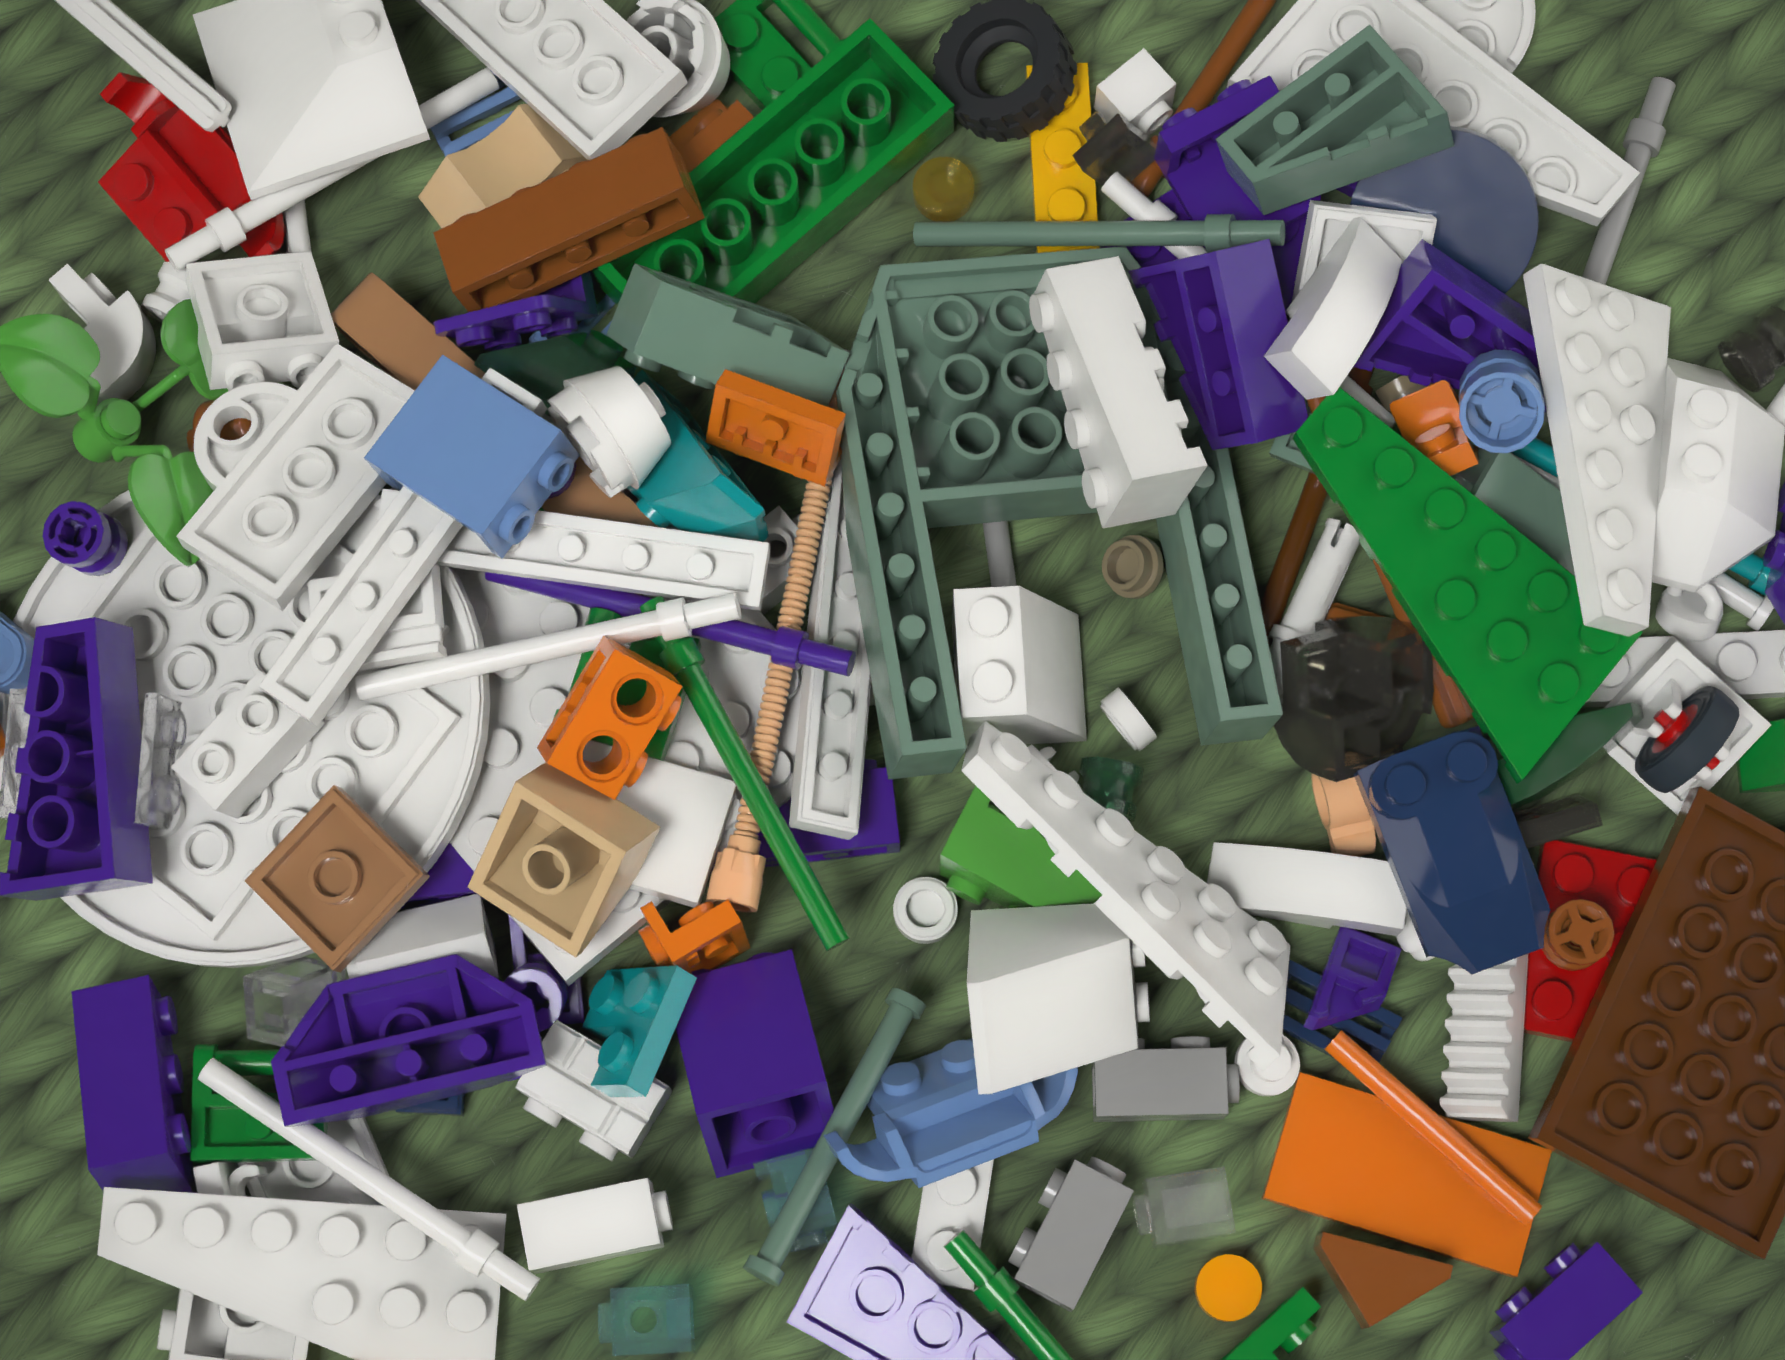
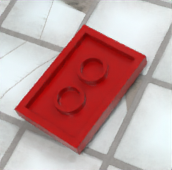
(1570, 872)

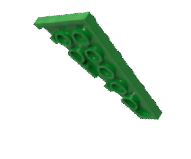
(1469, 581)

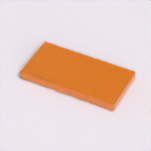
(1372, 1171)

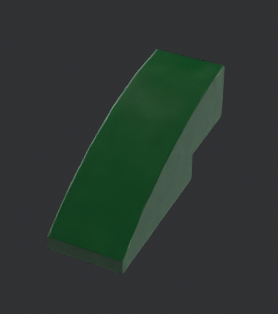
(1572, 753)

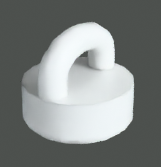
(1690, 614)

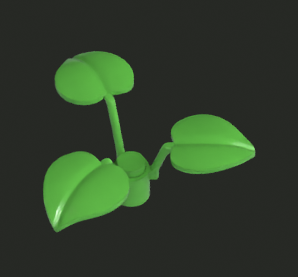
(49, 370)

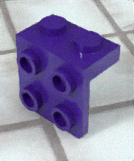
(1194, 163)
(501, 326)

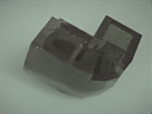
(1352, 693)

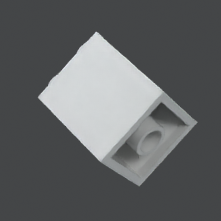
(1018, 665)
(1050, 992)

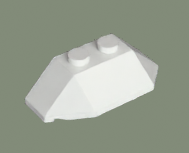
(1713, 477)

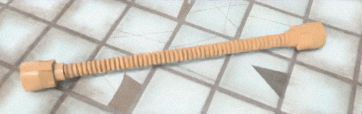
(740, 867)

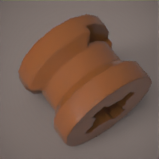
(1588, 928)

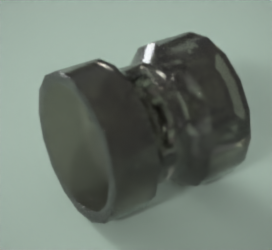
(1757, 352)

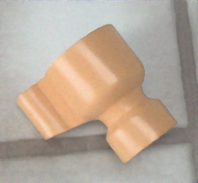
(1344, 816)

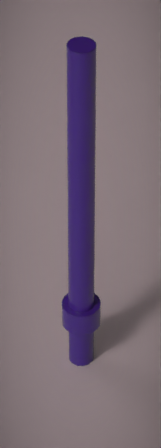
(786, 646)

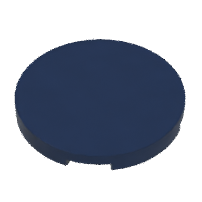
(1479, 200)

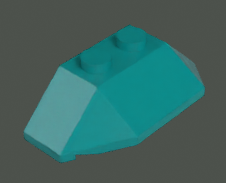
(694, 481)

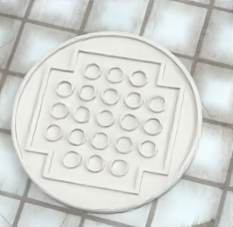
(200, 641)

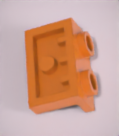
(775, 428)
(704, 941)

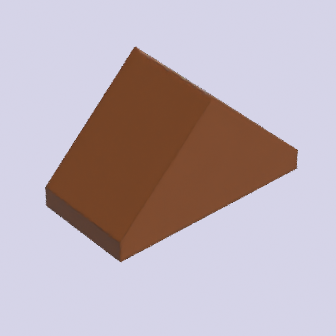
(1376, 1278)

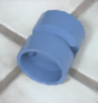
(1501, 401)

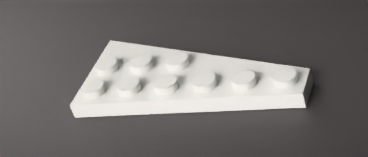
(1563, 161)
(1604, 404)
(1145, 891)
(314, 1269)

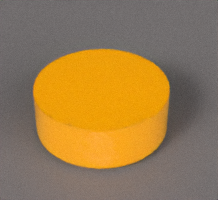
(1228, 1288)

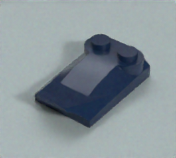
(1457, 851)

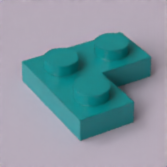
(636, 1018)

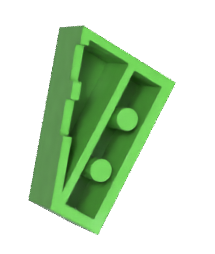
(1006, 863)

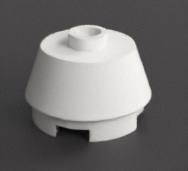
(692, 42)
(612, 426)

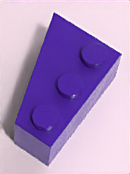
(132, 1087)

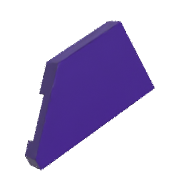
(1352, 979)

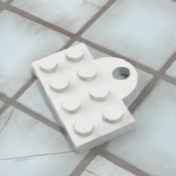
(295, 475)

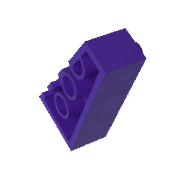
(79, 767)

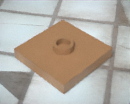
(337, 878)

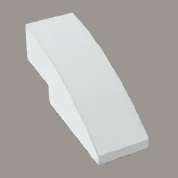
(1336, 312)
(1310, 887)

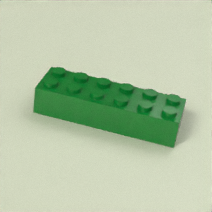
(800, 170)

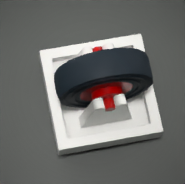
(1689, 725)

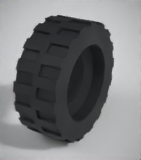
(1033, 102)

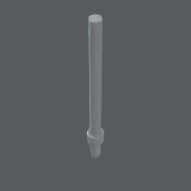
(1641, 142)

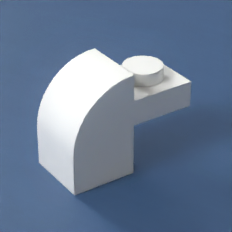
(118, 329)

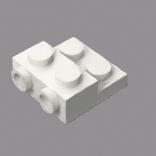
(260, 318)
(213, 1332)

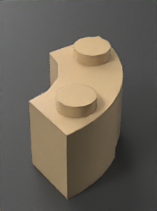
(493, 169)

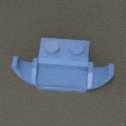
(938, 1125)

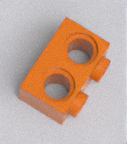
(594, 711)

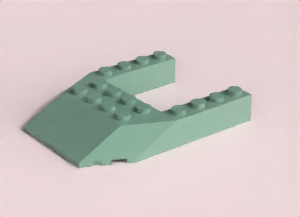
(964, 429)

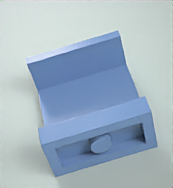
(474, 455)

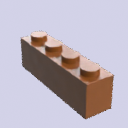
(569, 223)

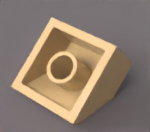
(562, 857)

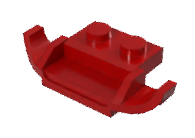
(177, 172)

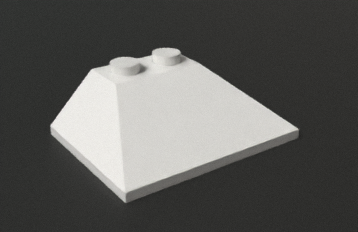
(308, 87)

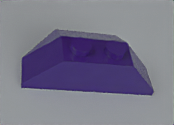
(404, 1042)

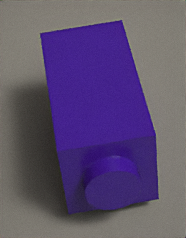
(1567, 1309)

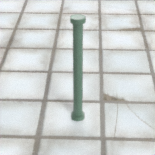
(843, 1120)

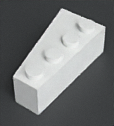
(1113, 394)

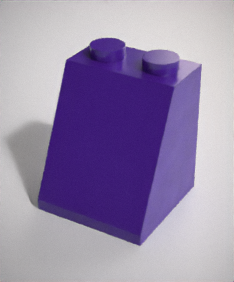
(753, 1062)

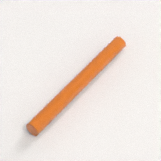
(1433, 1128)

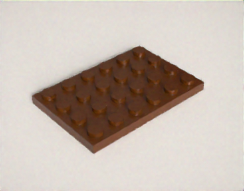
(1685, 1037)

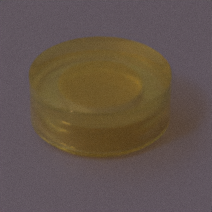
(943, 189)

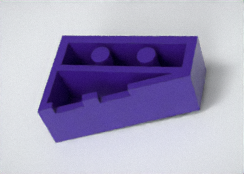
(1222, 320)
(1443, 321)

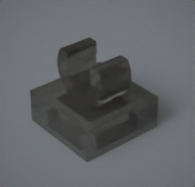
(1113, 148)

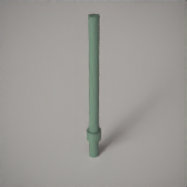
(1214, 233)

